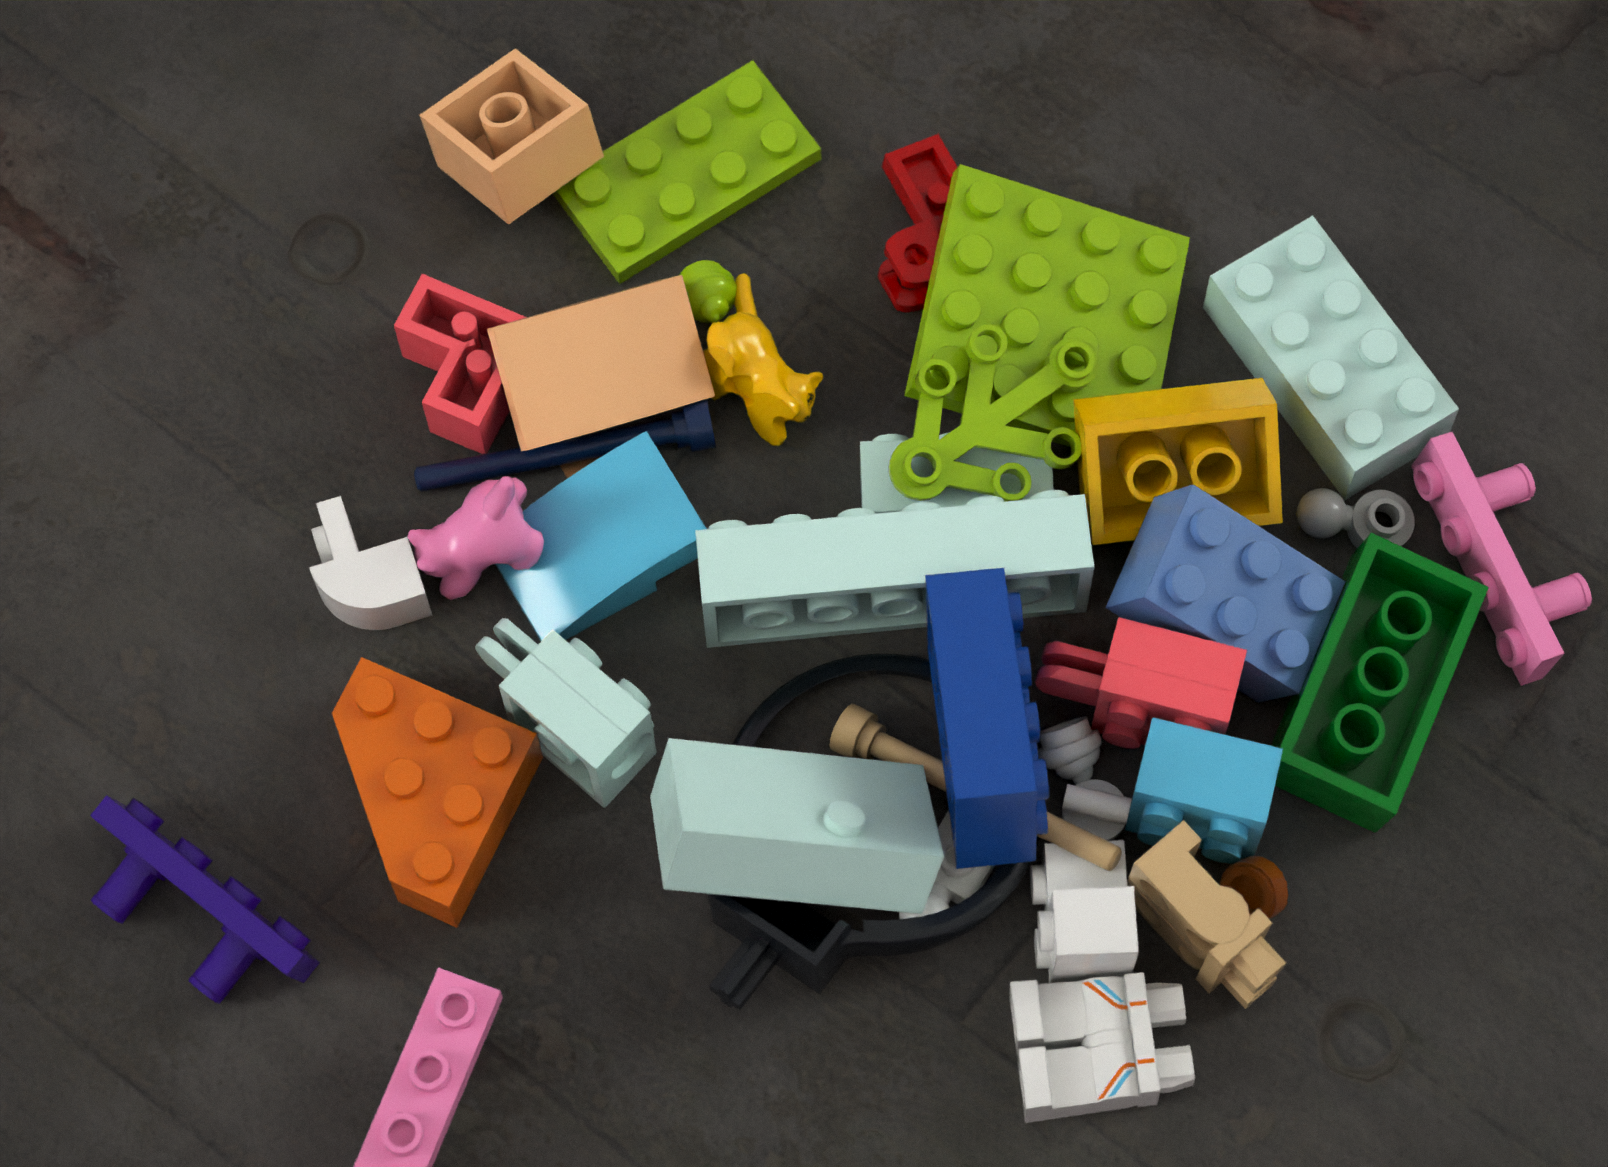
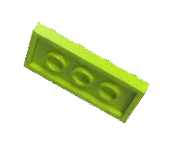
(688, 171)

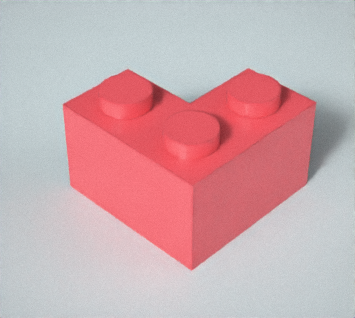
(450, 335)

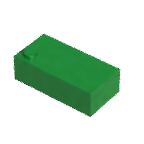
(1376, 682)

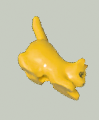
(747, 363)

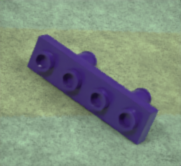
(233, 904)

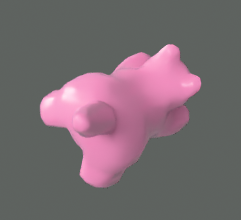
(478, 534)

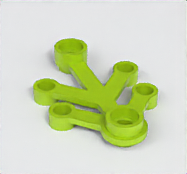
(985, 423)

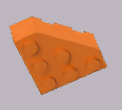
(432, 783)

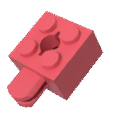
(1146, 677)

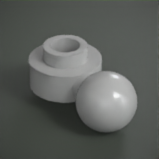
(1324, 514)

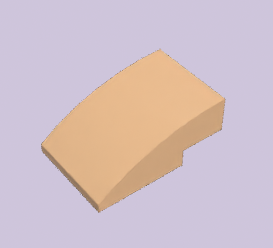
(601, 362)

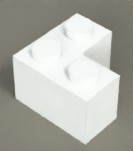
(1086, 917)

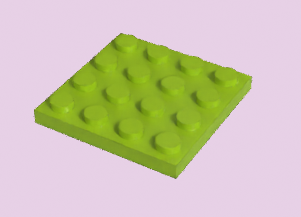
(1042, 276)

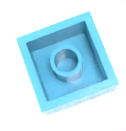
(1208, 781)

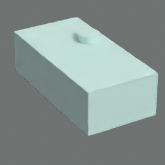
(795, 826)

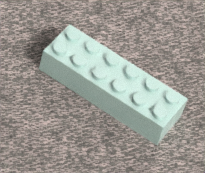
(871, 567)

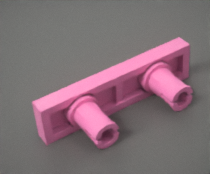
(1474, 536)
(431, 1073)

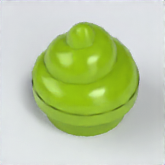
(709, 290)

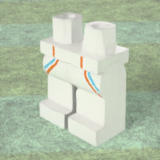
(1093, 1045)

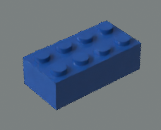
(985, 718)

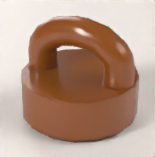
(1259, 884)

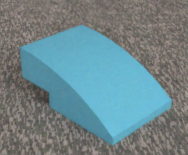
(604, 540)

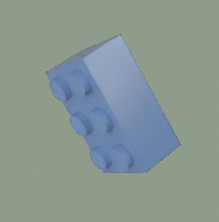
(1231, 583)

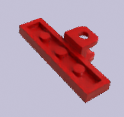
(922, 181)

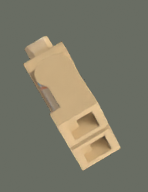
(1204, 920)

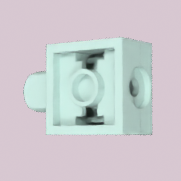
(581, 716)

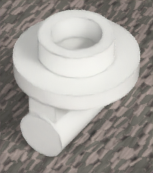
(1096, 808)

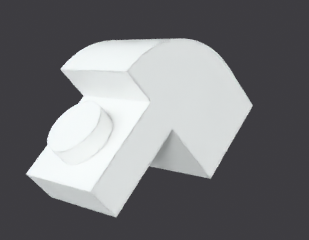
(367, 587)

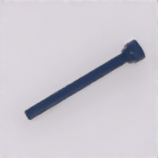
(687, 428)

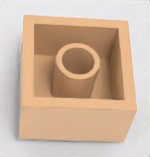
(512, 135)

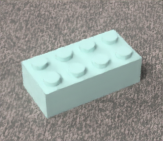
(1329, 357)

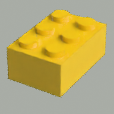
(1177, 437)

